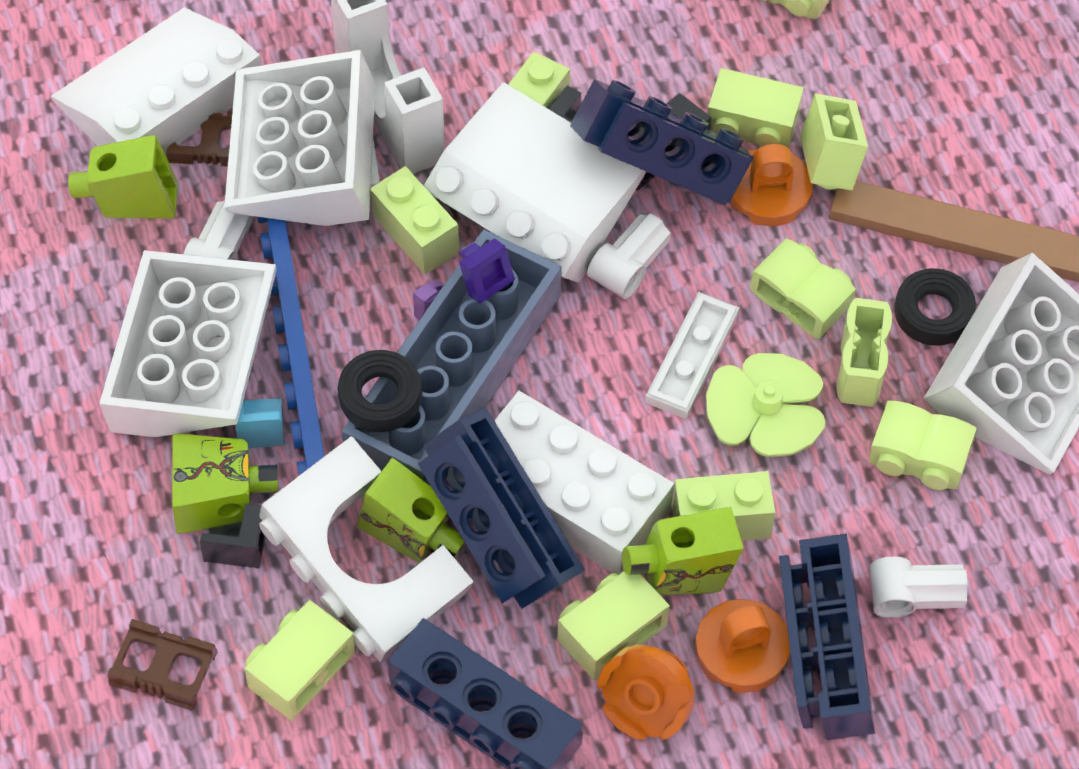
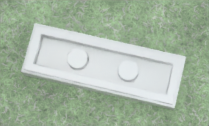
(692, 355)

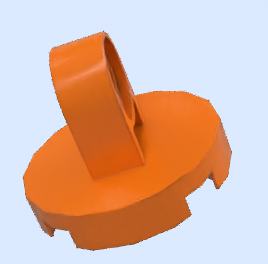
(773, 187)
(742, 645)
(646, 692)

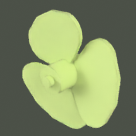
(757, 405)

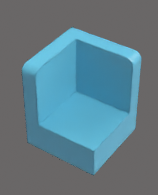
(261, 423)

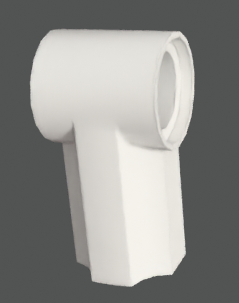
(221, 235)
(624, 263)
(904, 587)

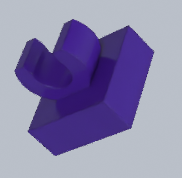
(485, 269)

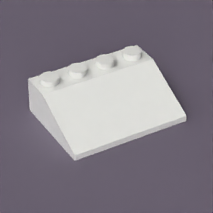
(160, 82)
(303, 140)
(534, 181)
(186, 344)
(1018, 366)

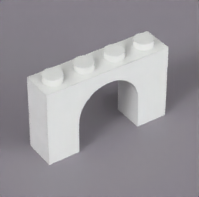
(405, 106)
(376, 612)

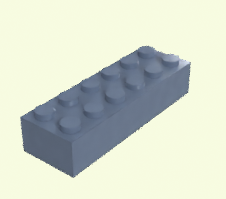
(462, 353)

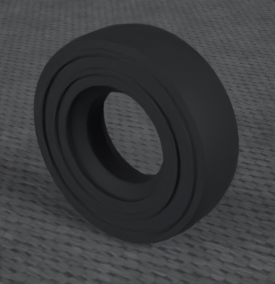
(940, 283)
(384, 416)

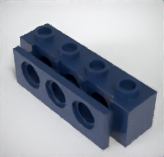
(662, 142)
(503, 507)
(840, 648)
(476, 684)

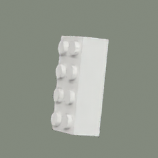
(588, 485)

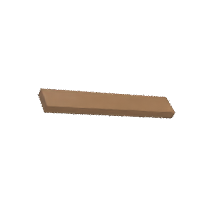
(955, 227)

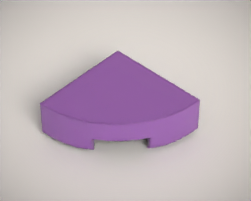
(424, 297)

